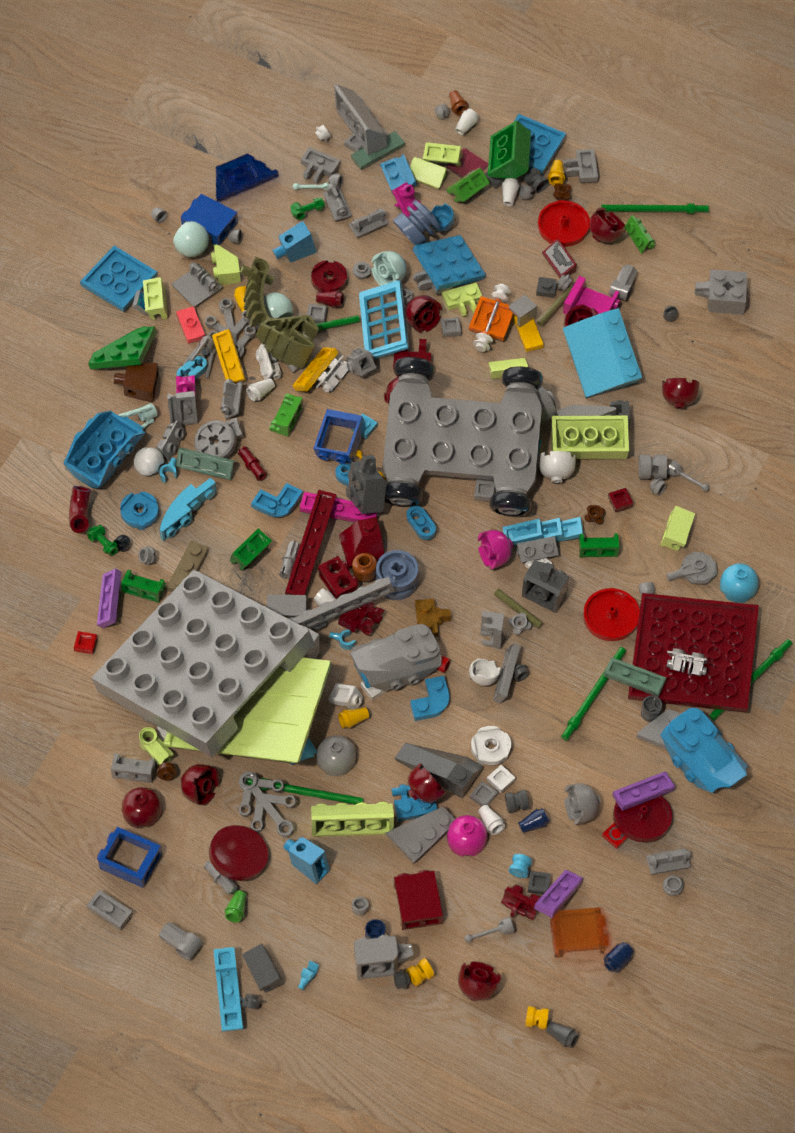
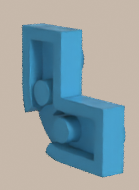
(279, 505)
(435, 702)

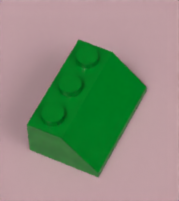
(509, 151)

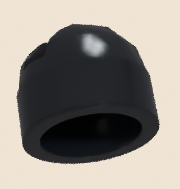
(122, 542)

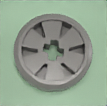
(211, 431)

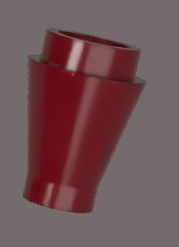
(330, 298)

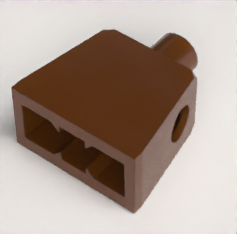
(139, 381)

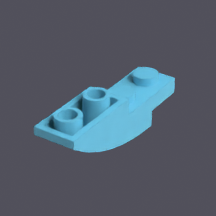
(180, 511)

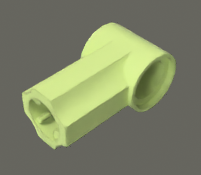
(155, 747)

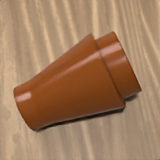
(458, 103)

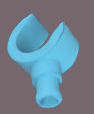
(168, 467)
(339, 637)
(308, 974)

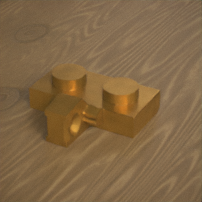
(431, 616)

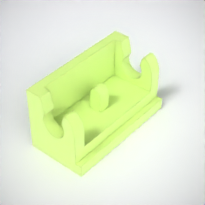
(443, 153)
(155, 298)
(677, 528)

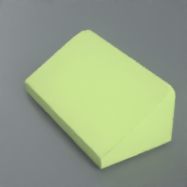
(427, 172)
(497, 367)

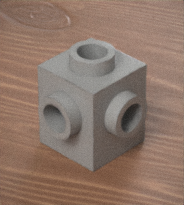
(365, 363)

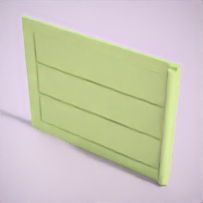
(277, 716)

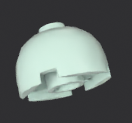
(388, 267)

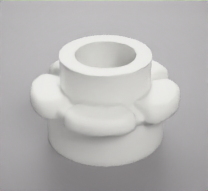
(322, 133)

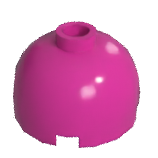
(494, 548)
(467, 836)

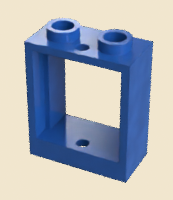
(342, 419)
(141, 876)

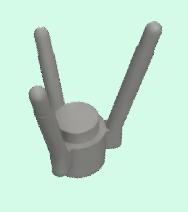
(205, 347)

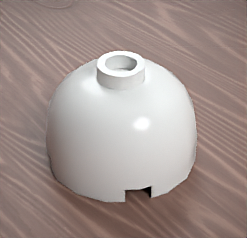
(557, 465)

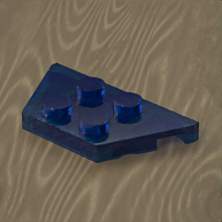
(241, 175)

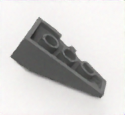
(450, 770)

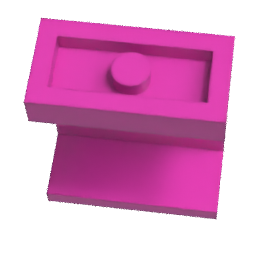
(582, 295)

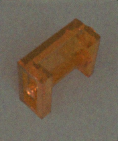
(578, 931)

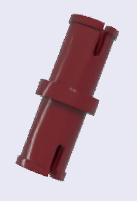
(252, 463)

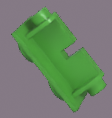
(638, 234)

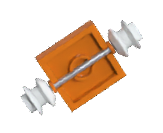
(491, 318)

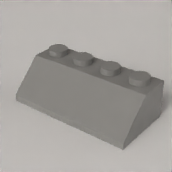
(359, 120)

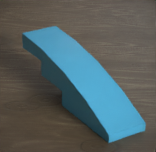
(536, 530)

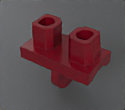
(519, 903)

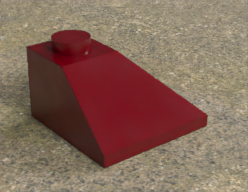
(360, 538)

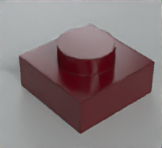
(620, 499)

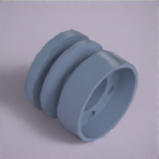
(417, 223)

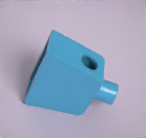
(295, 243)
(308, 859)

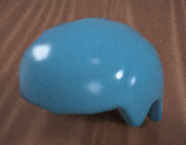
(444, 216)

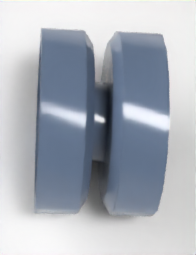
(402, 572)

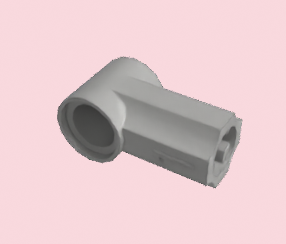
(624, 282)
(184, 943)

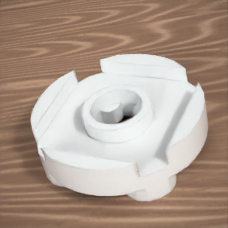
(490, 756)

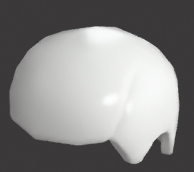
(148, 461)
(484, 672)

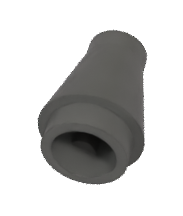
(564, 1035)

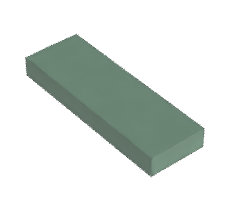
(364, 160)
(205, 463)
(635, 677)

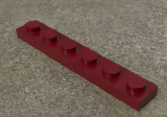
(311, 543)

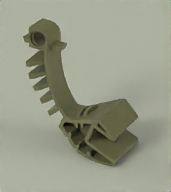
(285, 338)

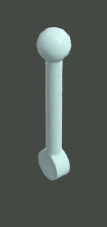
(296, 186)

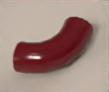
(79, 509)

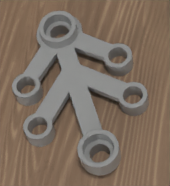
(227, 311)
(264, 802)

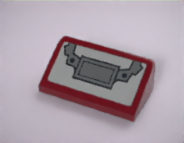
(559, 259)

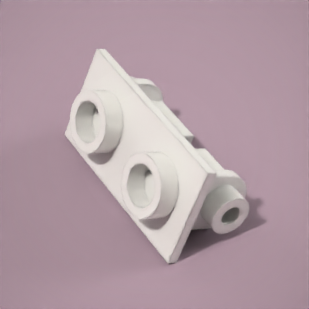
(265, 359)
(327, 379)

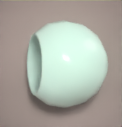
(191, 239)
(278, 305)

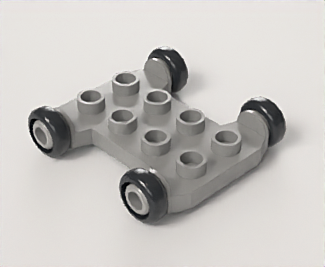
(462, 437)

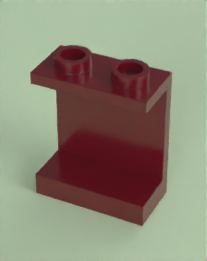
(418, 899)

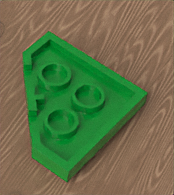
(124, 351)

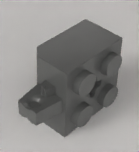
(366, 486)
(545, 585)

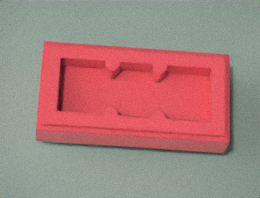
(190, 324)

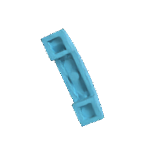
(228, 989)

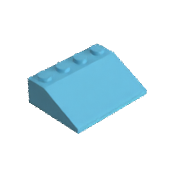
(602, 353)

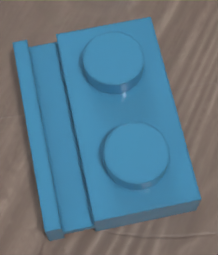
(397, 172)

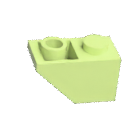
(226, 266)

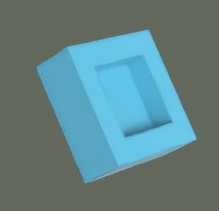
(370, 426)

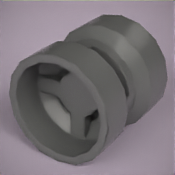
(535, 179)
(649, 704)
(516, 801)

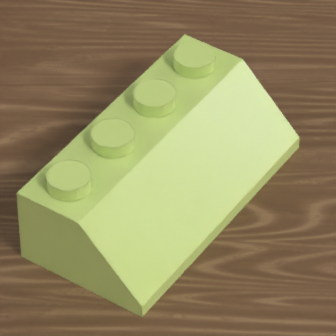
(591, 436)
(352, 819)

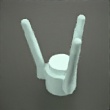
(145, 413)

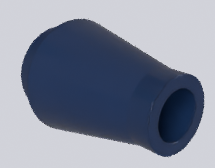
(534, 820)

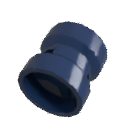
(376, 928)

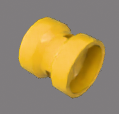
(420, 972)
(537, 1017)

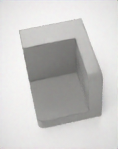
(524, 310)

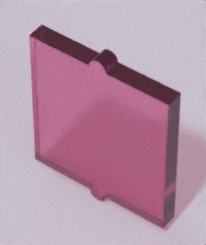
(468, 163)

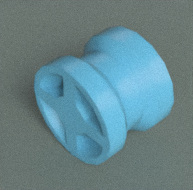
(520, 865)

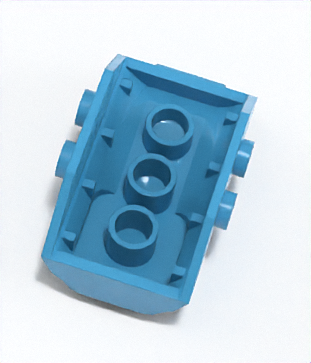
(102, 447)
(702, 752)

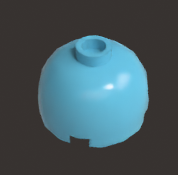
(739, 583)

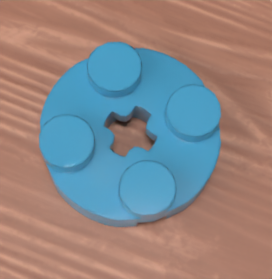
(142, 519)

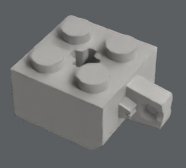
(724, 291)
(379, 956)

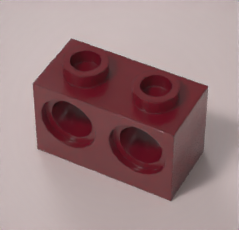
(334, 581)

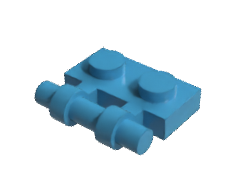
(408, 808)

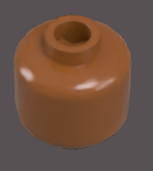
(364, 567)

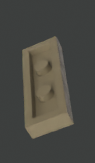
(191, 560)

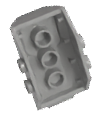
(399, 658)

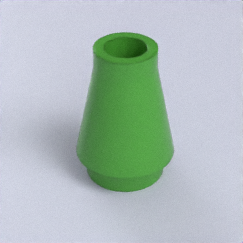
(235, 909)

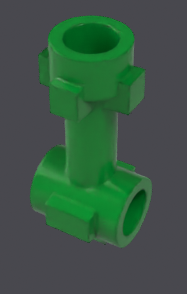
(299, 211)
(98, 533)

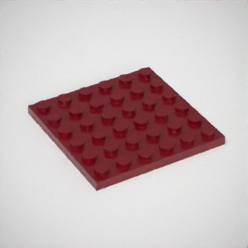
(708, 627)

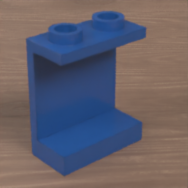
(213, 216)

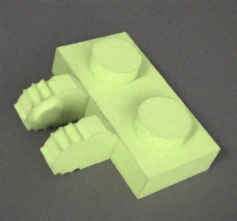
(461, 297)

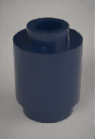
(618, 957)

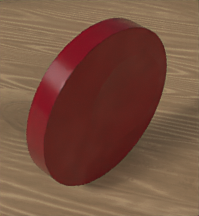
(644, 821)
(238, 853)

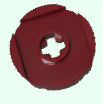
(325, 268)

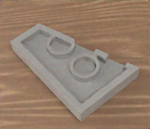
(421, 833)

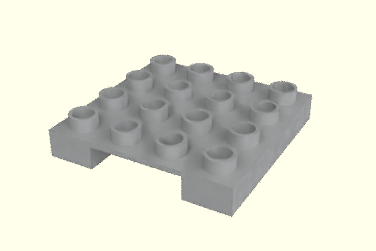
(201, 661)

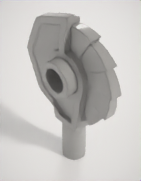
(696, 568)

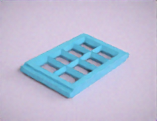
(379, 292)

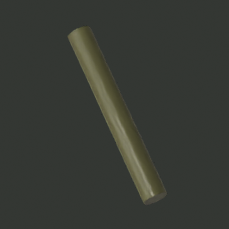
(556, 305)
(518, 608)

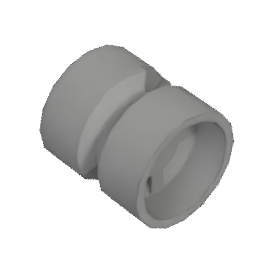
(646, 469)

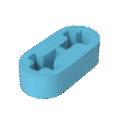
(191, 369)

